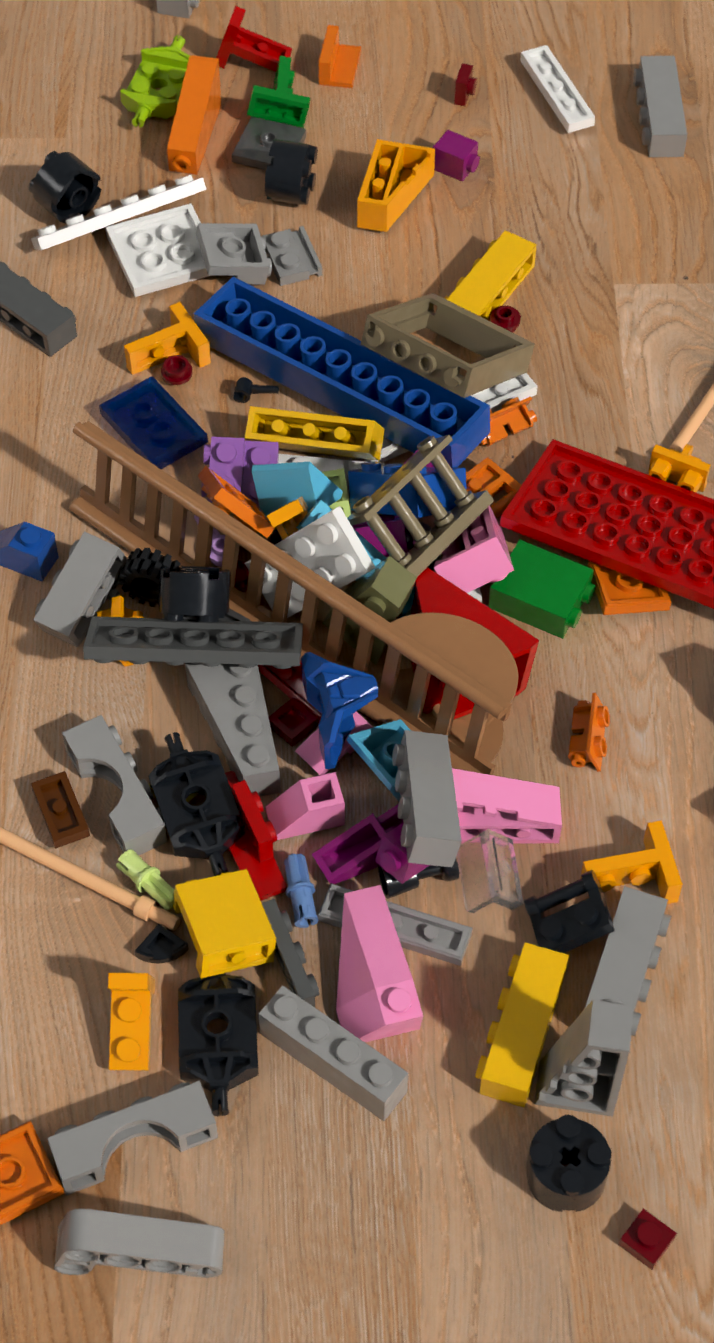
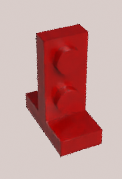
(249, 44)

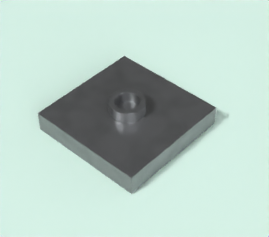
(257, 140)

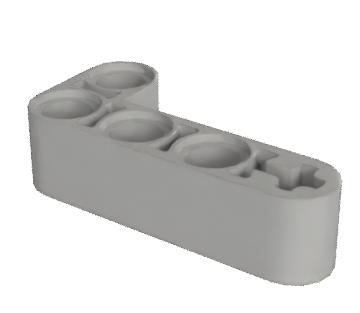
(137, 1243)

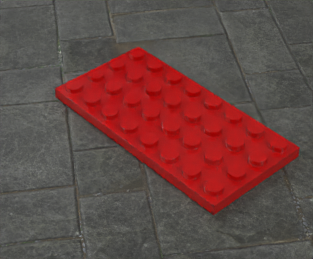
(618, 520)

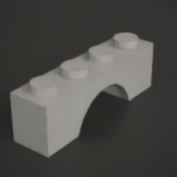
(97, 754)
(176, 1116)

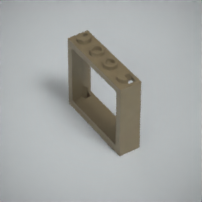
(505, 352)

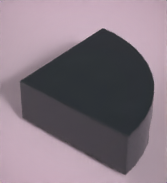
(161, 946)

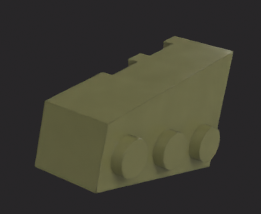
(382, 591)

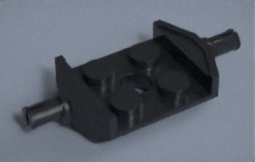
(202, 829)
(221, 1058)

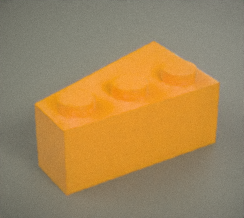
(392, 182)

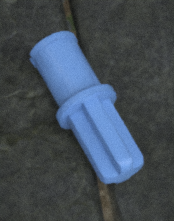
(300, 890)

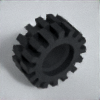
(142, 574)

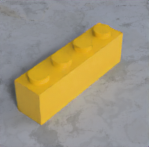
(495, 275)
(316, 433)
(523, 1024)

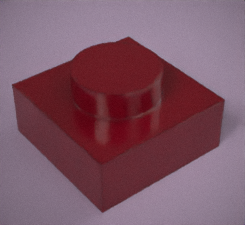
(464, 85)
(293, 721)
(647, 1239)

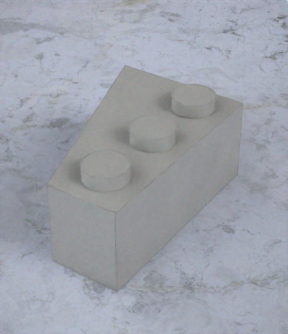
(80, 589)

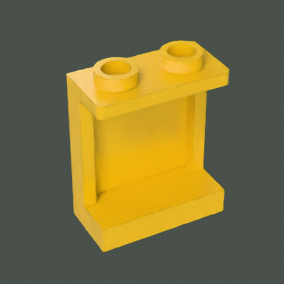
(225, 922)

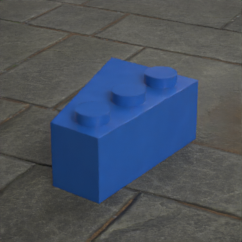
(372, 476)

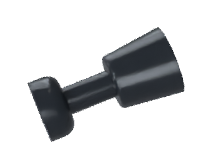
(392, 887)

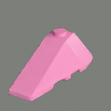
(373, 977)

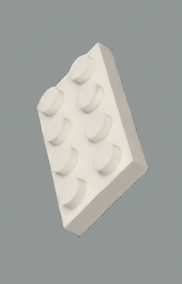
(325, 547)

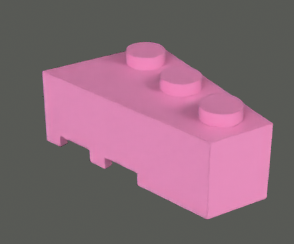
(476, 555)
(507, 806)

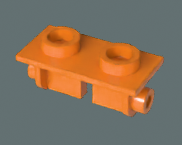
(514, 415)
(591, 745)

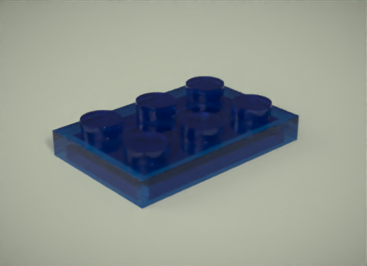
(153, 423)

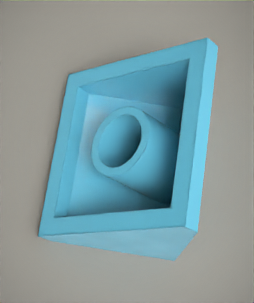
(285, 482)
(376, 750)

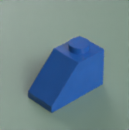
(28, 550)

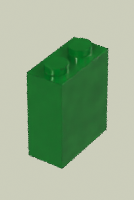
(543, 589)

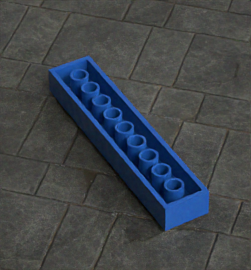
(339, 370)

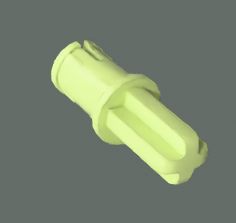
(146, 878)

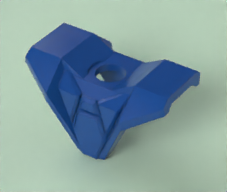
(336, 695)

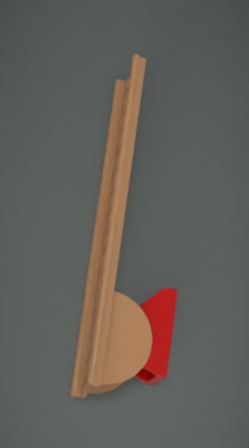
(460, 650)

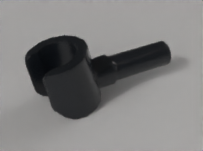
(245, 387)

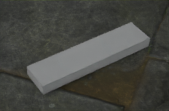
(415, 929)

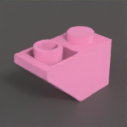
(308, 807)

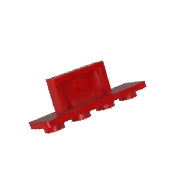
(255, 848)

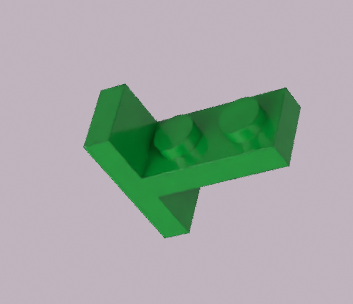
(279, 103)

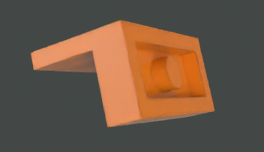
(337, 61)

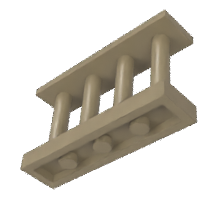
(447, 523)

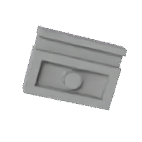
(292, 256)

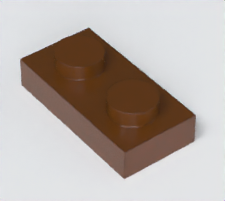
(60, 809)

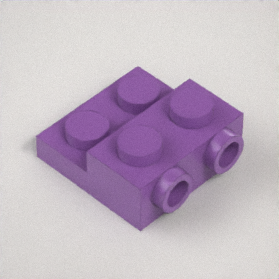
(234, 461)

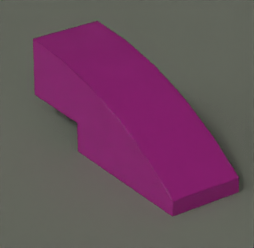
(356, 848)

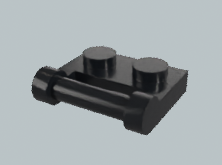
(574, 924)

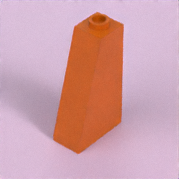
(194, 115)

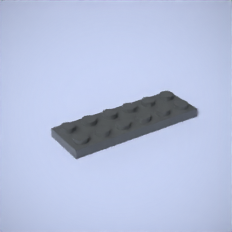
(194, 642)

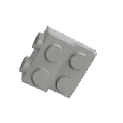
(234, 251)

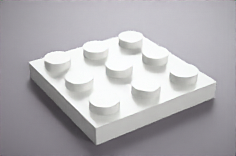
(158, 249)

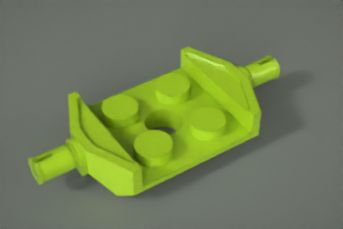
(159, 68)

